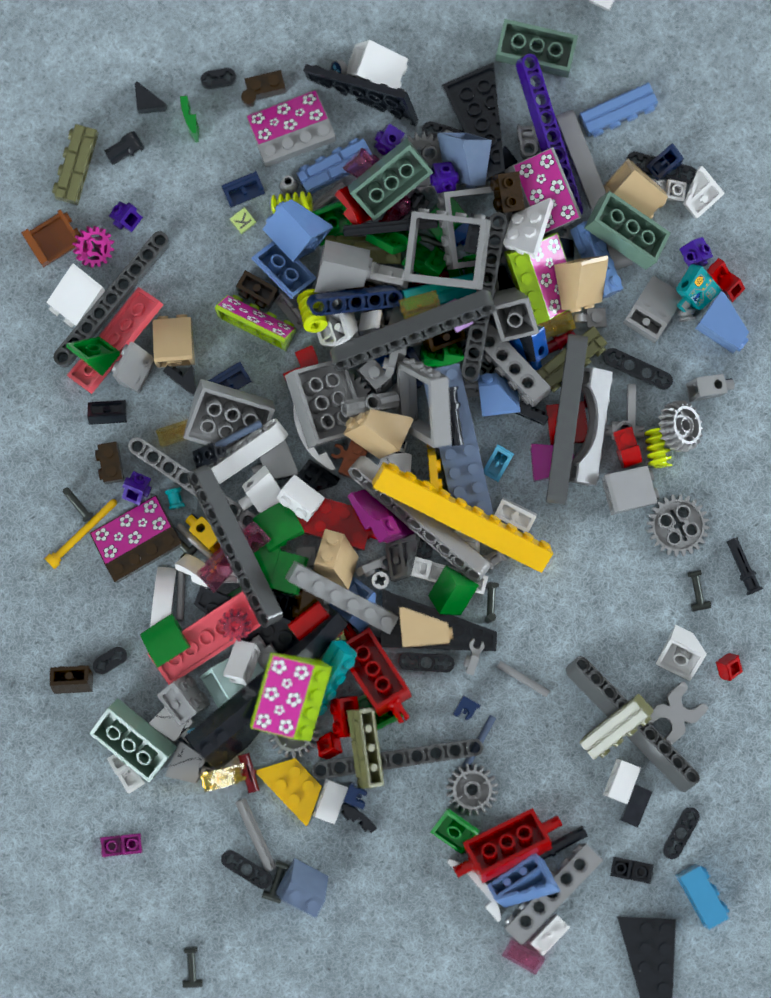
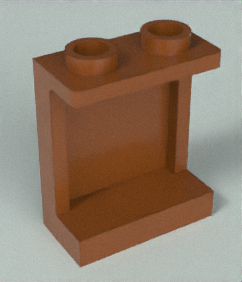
(52, 238)

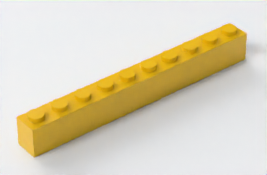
(462, 517)

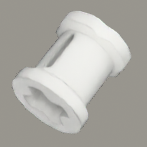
(382, 575)

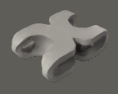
(677, 713)

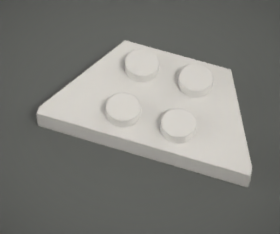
(528, 228)

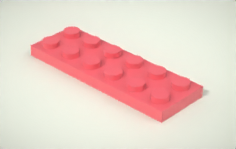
(122, 329)
(206, 639)

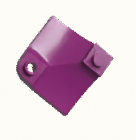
(378, 518)

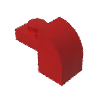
(728, 282)
(305, 357)
(628, 450)

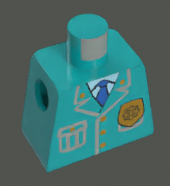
(696, 288)

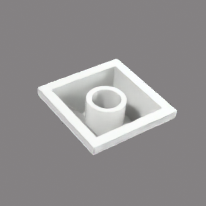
(681, 653)

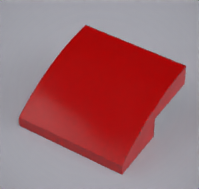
(354, 211)
(581, 428)
(309, 620)

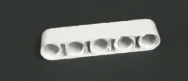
(249, 450)

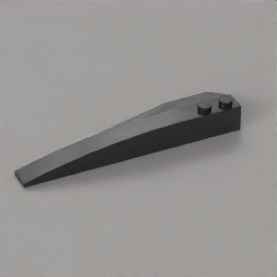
(228, 728)

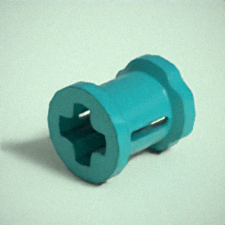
(175, 498)

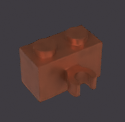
(349, 457)

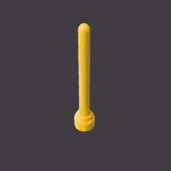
(54, 558)

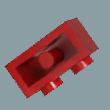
(339, 711)

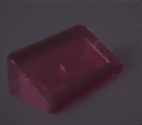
(523, 956)

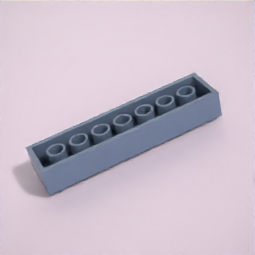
(463, 463)

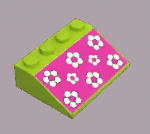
(538, 277)
(255, 321)
(291, 696)

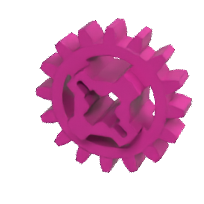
(101, 246)

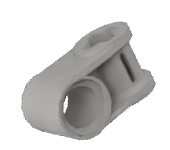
(527, 138)

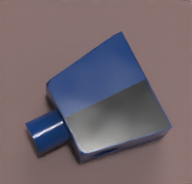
(532, 347)

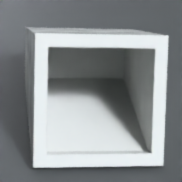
(377, 64)
(74, 296)

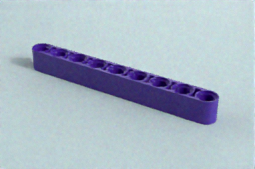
(545, 108)

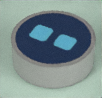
(339, 66)

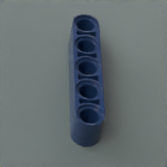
(347, 295)

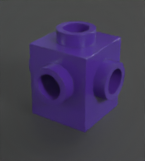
(388, 139)
(444, 177)
(125, 216)
(696, 252)
(136, 488)

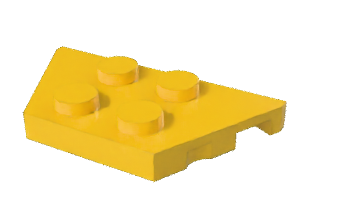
(434, 468)
(293, 786)

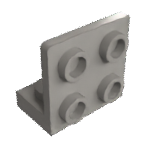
(183, 699)

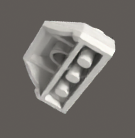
(339, 327)

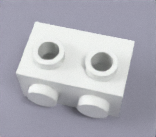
(300, 498)

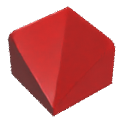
(729, 666)
(329, 746)

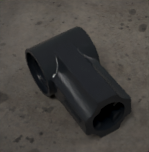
(126, 147)

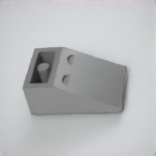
(653, 309)
(133, 367)

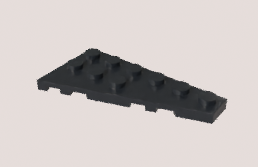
(368, 93)
(476, 108)
(462, 630)
(277, 634)
(650, 953)

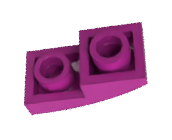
(121, 845)

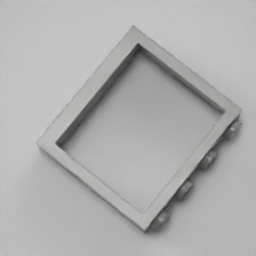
(448, 237)
(481, 256)
(439, 430)

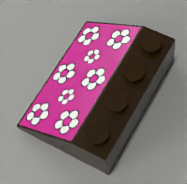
(136, 539)

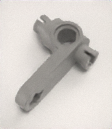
(630, 416)

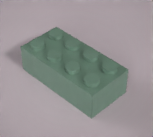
(551, 47)
(390, 179)
(627, 230)
(133, 740)

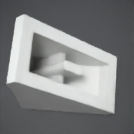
(371, 321)

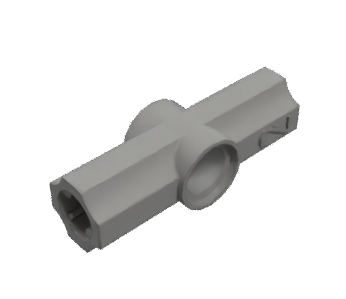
(380, 402)

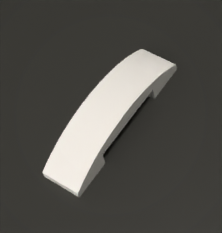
(322, 459)
(431, 571)
(163, 594)
(492, 905)

